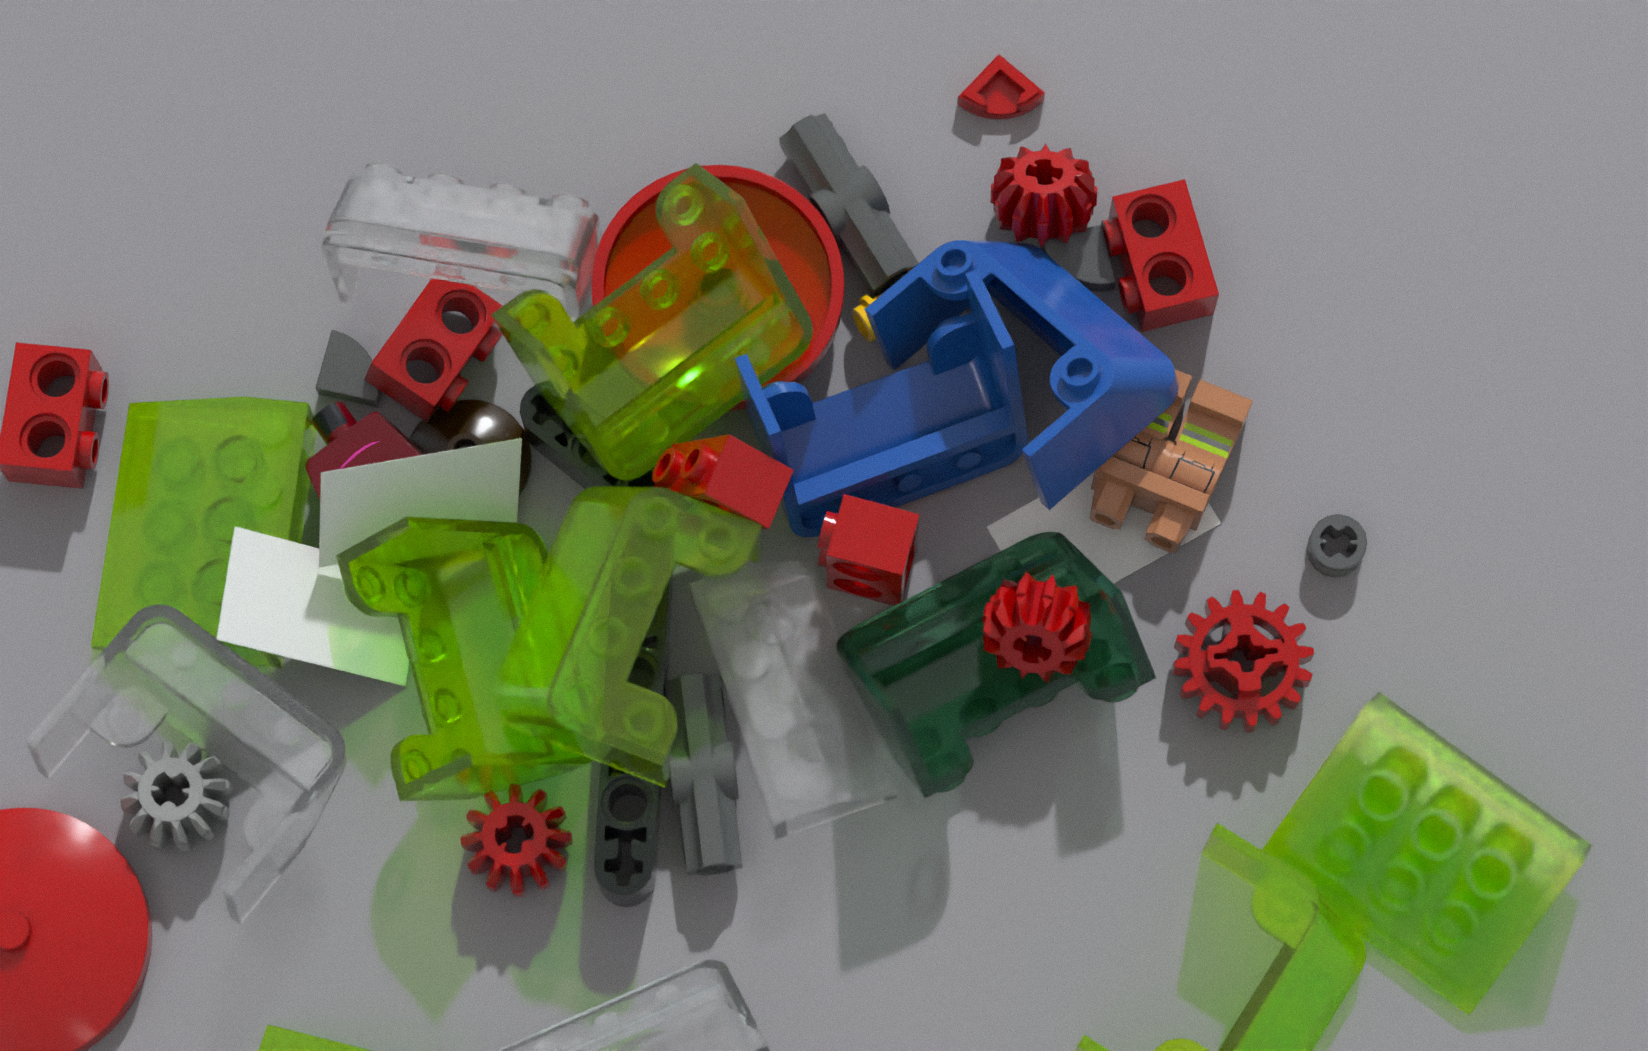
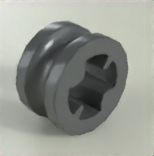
(1338, 564)

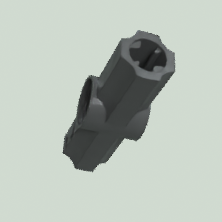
(848, 202)
(704, 775)

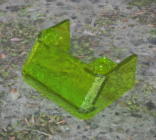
(1311, 970)

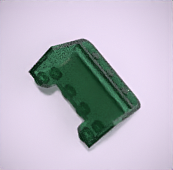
(936, 686)

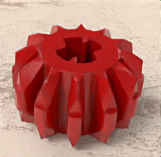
(1043, 194)
(1037, 627)
(499, 827)

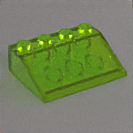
(180, 491)
(1427, 851)

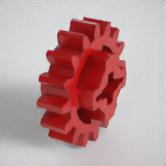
(1216, 663)

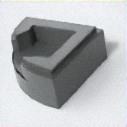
(1084, 258)
(345, 370)

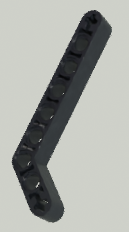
(653, 657)

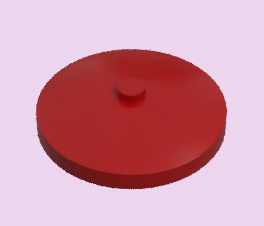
(787, 221)
(68, 932)

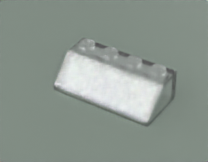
(791, 694)

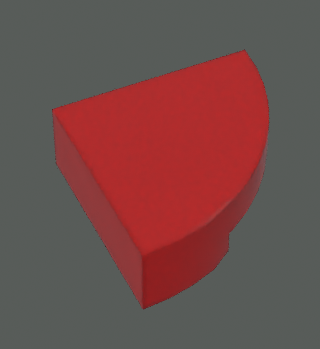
(1000, 92)

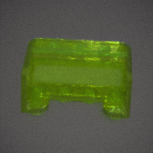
(663, 347)
(458, 608)
(592, 615)

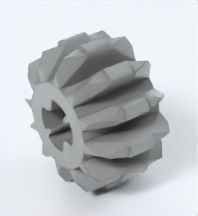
(189, 775)

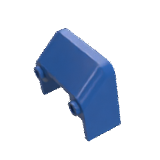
(1106, 370)
(901, 431)

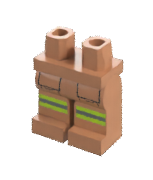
(1169, 476)

